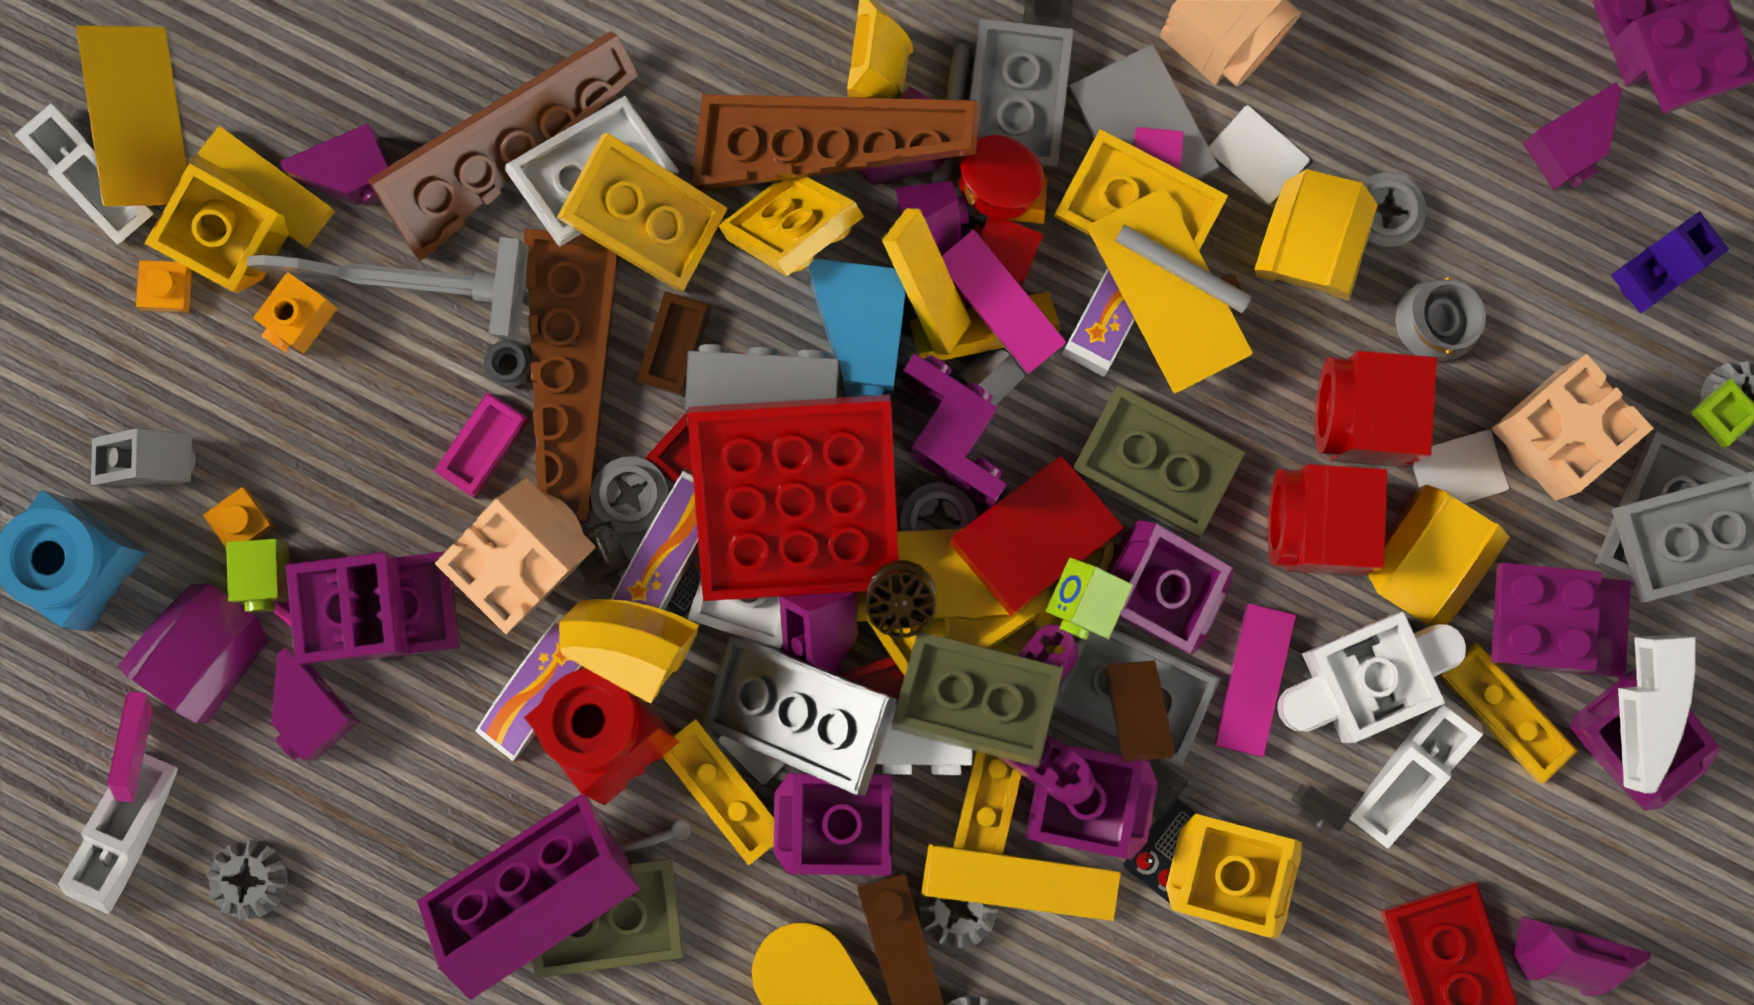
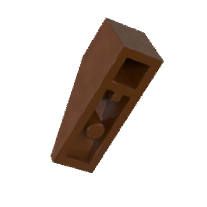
(899, 940)

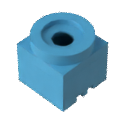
(64, 561)

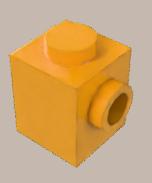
(294, 315)

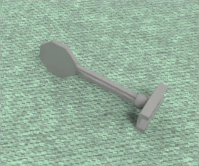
(502, 289)

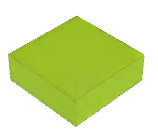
(1725, 413)

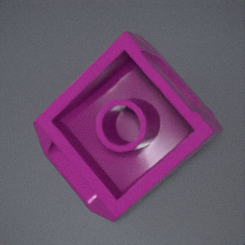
(1173, 588)
(195, 652)
(1600, 733)
(1109, 821)
(832, 829)
(1574, 958)

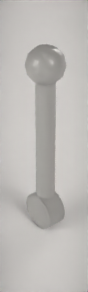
(679, 830)

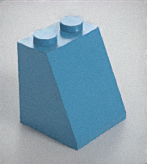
(862, 322)

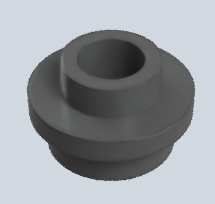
(498, 353)

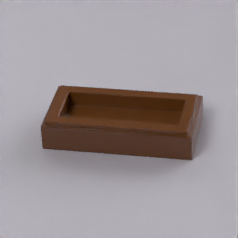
(675, 332)
(1139, 711)

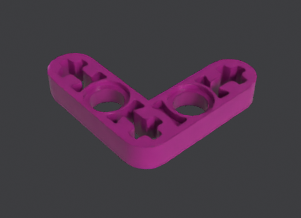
(1067, 759)

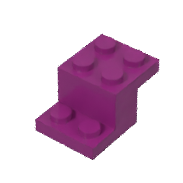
(1680, 45)
(954, 429)
(371, 607)
(1561, 620)

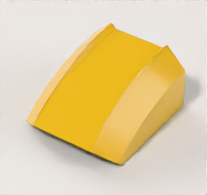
(878, 54)
(216, 226)
(1318, 233)
(1436, 556)
(627, 643)
(1233, 875)

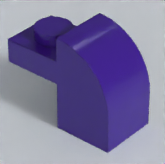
(1669, 262)

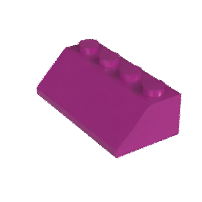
(526, 897)

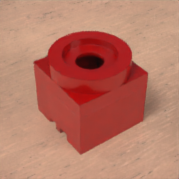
(1376, 408)
(1328, 519)
(599, 733)

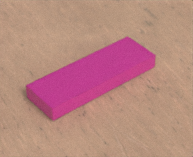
(1001, 302)
(1254, 680)

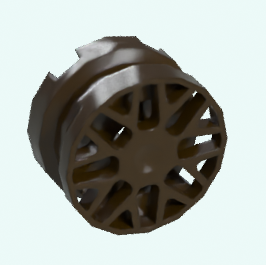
(901, 598)

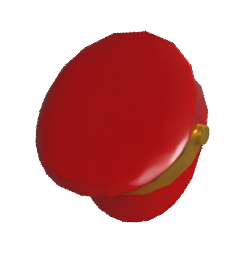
(1001, 177)

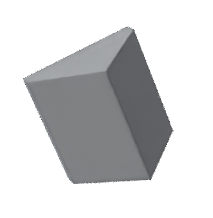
(994, 372)

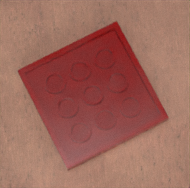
(793, 495)

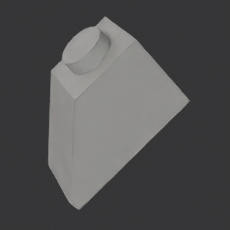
(142, 458)

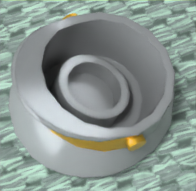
(1440, 319)

